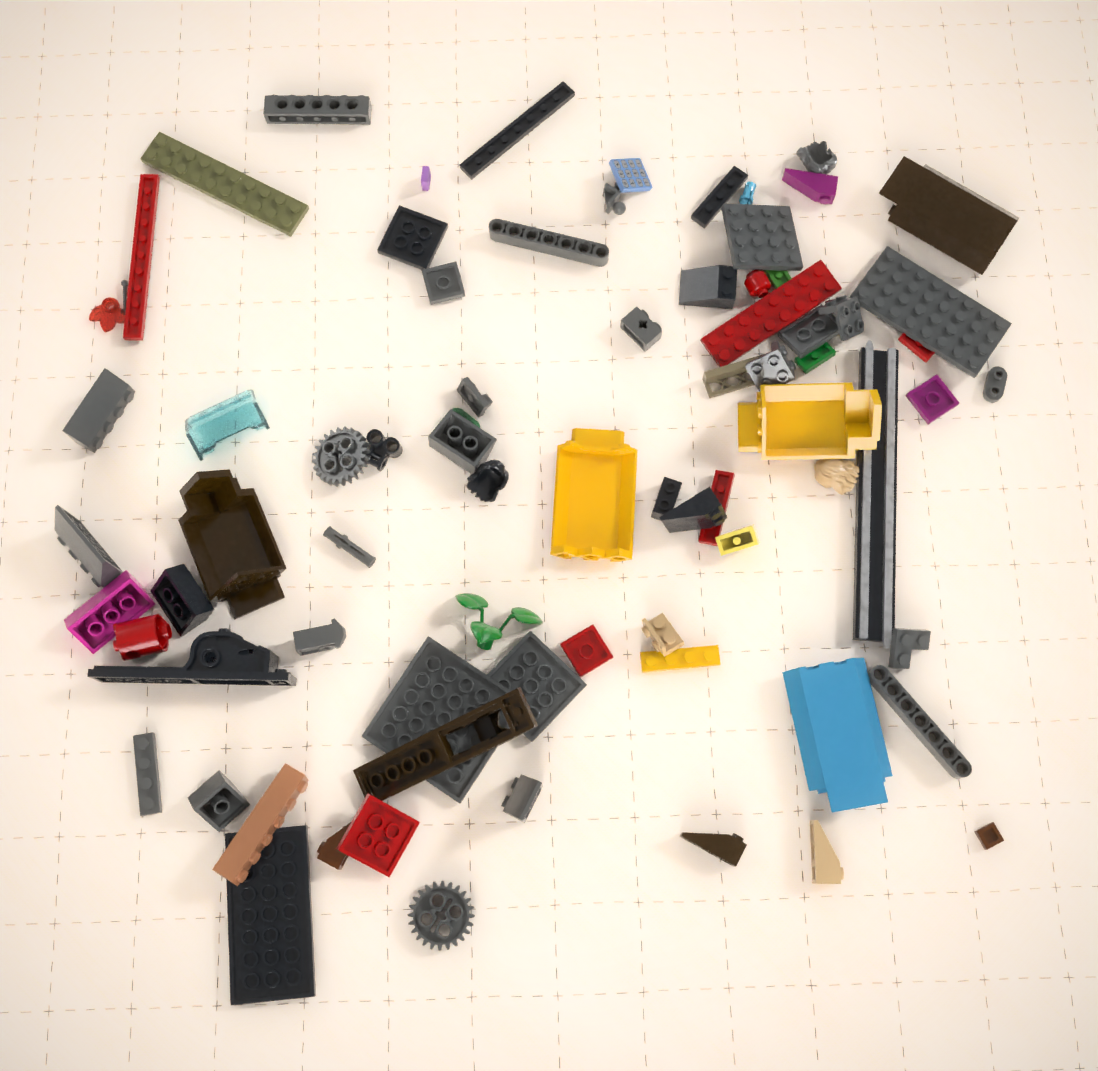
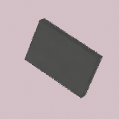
(809, 332)

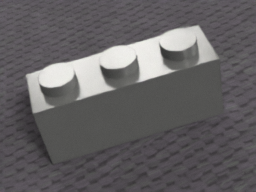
(461, 441)

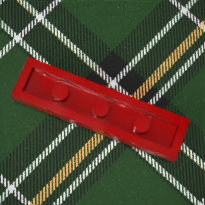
(722, 488)

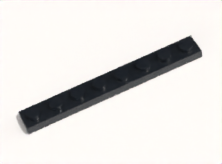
(517, 130)

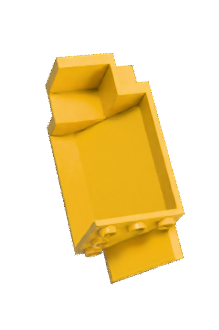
(810, 421)

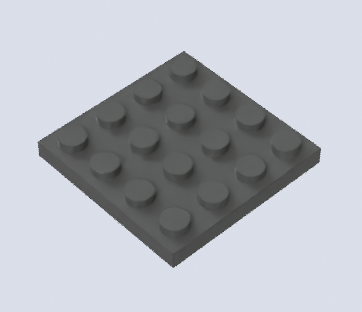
(761, 237)
(542, 677)

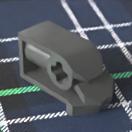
(319, 638)

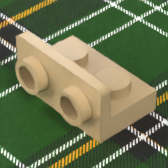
(663, 634)

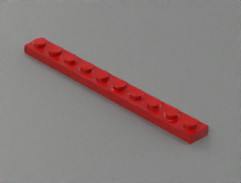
(141, 257)

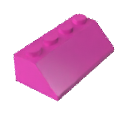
(115, 603)

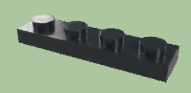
(720, 194)

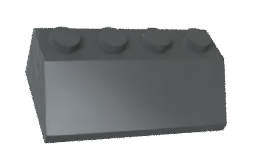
(99, 411)

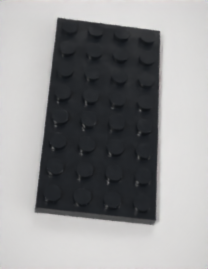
(272, 923)

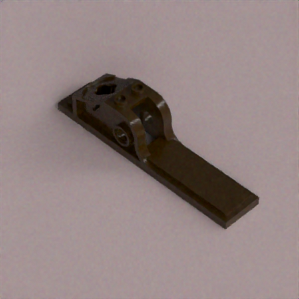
(432, 753)

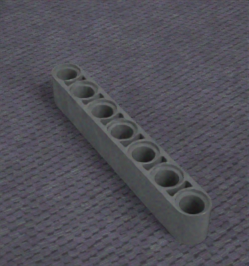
(555, 248)
(928, 724)

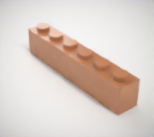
(261, 825)

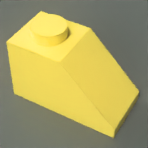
(737, 540)

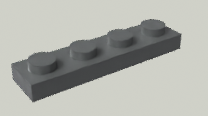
(147, 774)

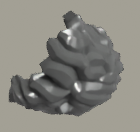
(817, 158)

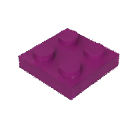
(932, 399)

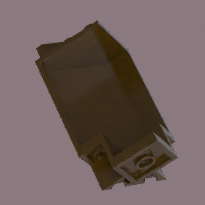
(231, 542)

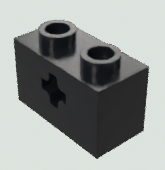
(666, 497)

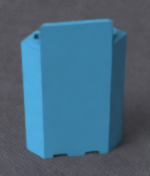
(839, 733)

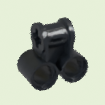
(380, 450)

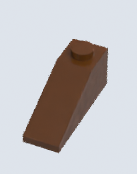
(329, 853)

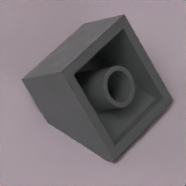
(218, 801)

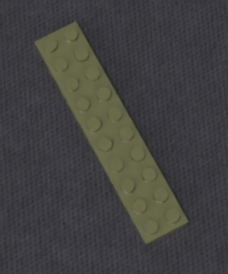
(225, 184)

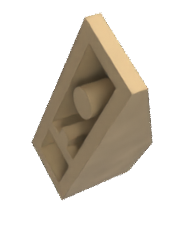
(824, 861)

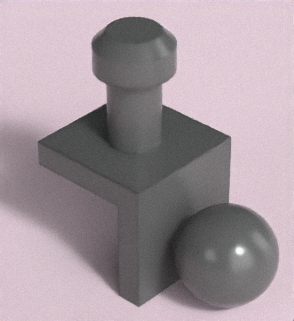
(612, 197)

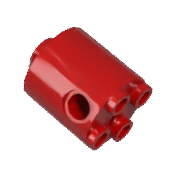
(142, 637)

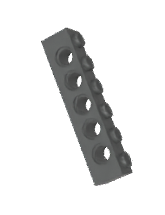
(310, 114)

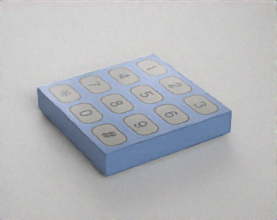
(630, 175)

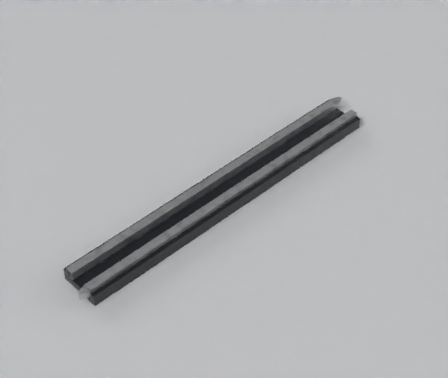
(877, 505)

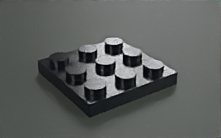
(412, 238)

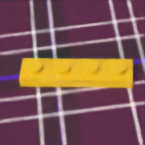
(680, 659)

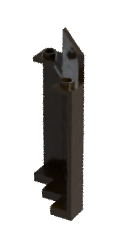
(947, 214)

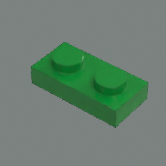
(815, 358)

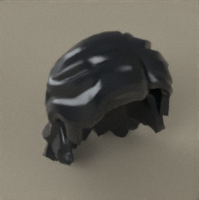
(488, 480)

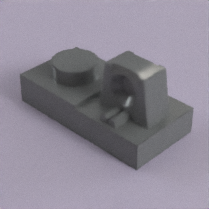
(472, 396)

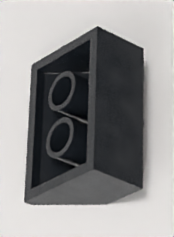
(181, 599)

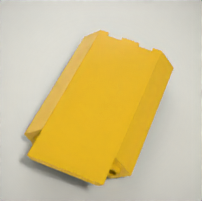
(594, 496)

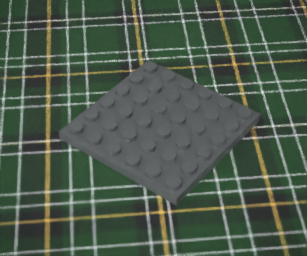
(428, 695)

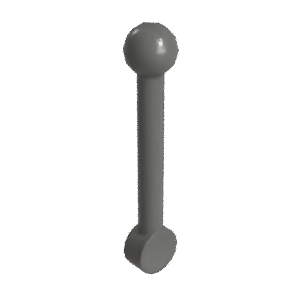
(124, 283)

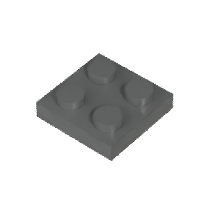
(443, 283)

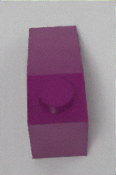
(813, 185)

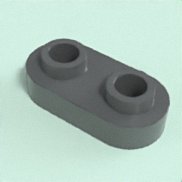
(994, 382)

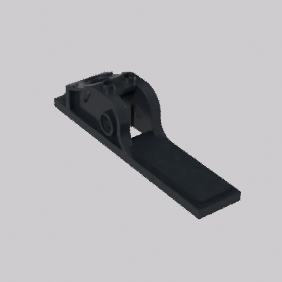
(232, 665)

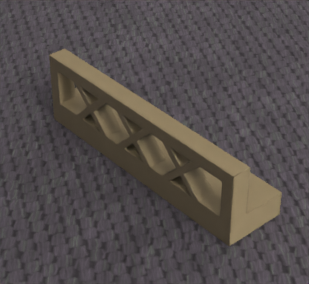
(724, 373)

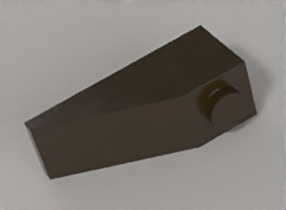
(722, 846)

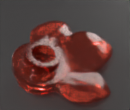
(106, 316)

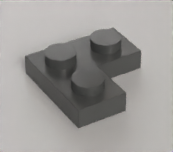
(903, 643)

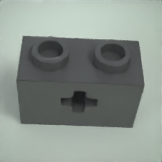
(642, 337)

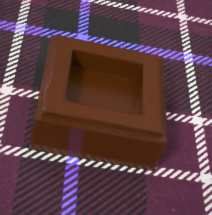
(989, 836)

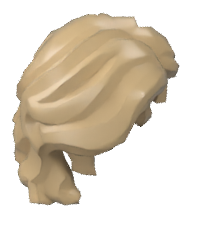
(836, 474)

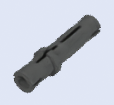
(343, 542)

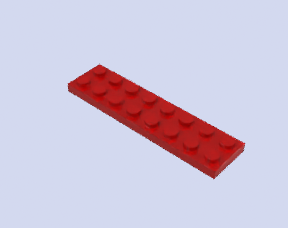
(771, 314)

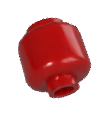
(757, 283)

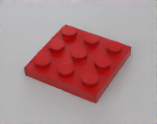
(378, 835)

